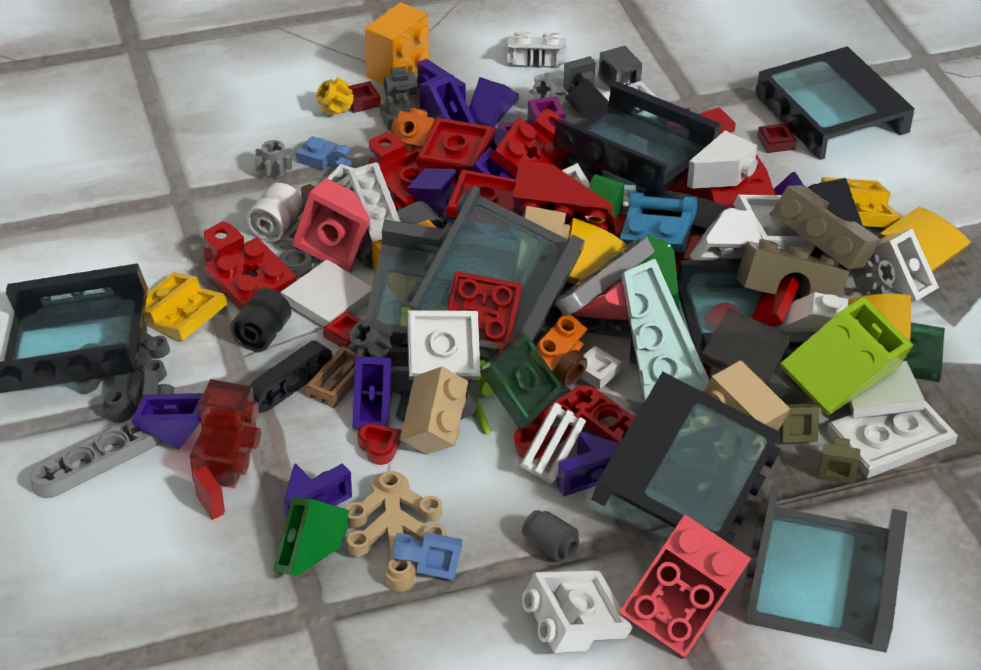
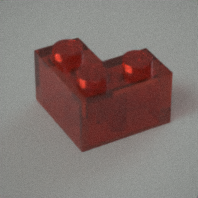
(227, 431)

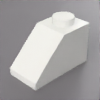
(722, 162)
(727, 236)
(909, 262)
(811, 312)

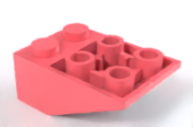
(685, 585)

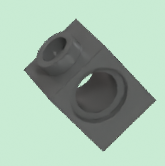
(620, 66)

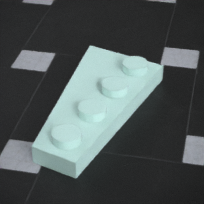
(659, 331)

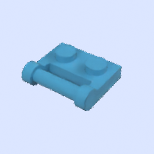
(671, 229)

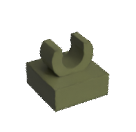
(800, 424)
(839, 462)

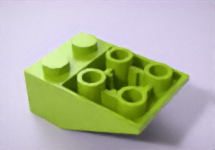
(847, 356)

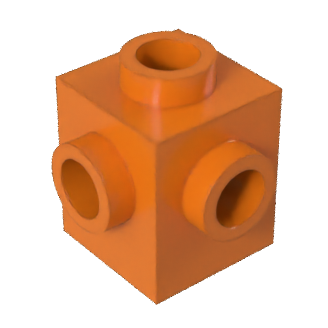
(412, 127)

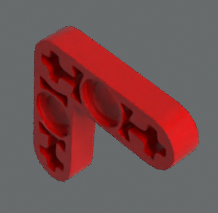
(587, 404)

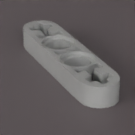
(604, 276)
(93, 451)

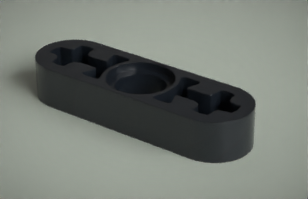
(304, 364)

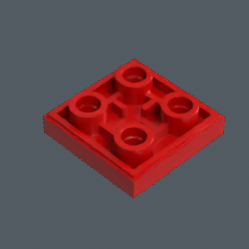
(493, 299)

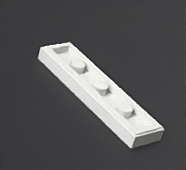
(374, 196)

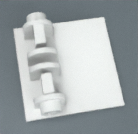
(523, 41)

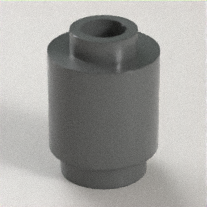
(551, 535)

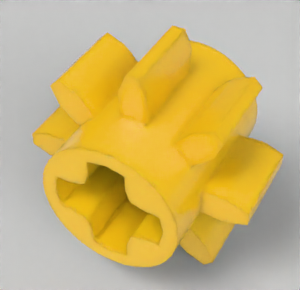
(334, 96)

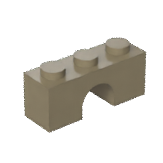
(840, 239)
(766, 265)

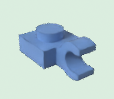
(320, 153)
(435, 555)

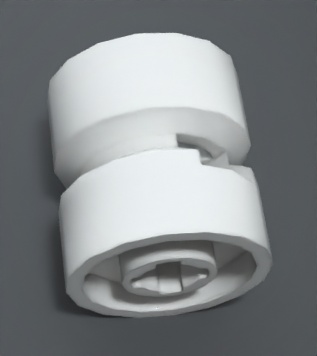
(275, 212)

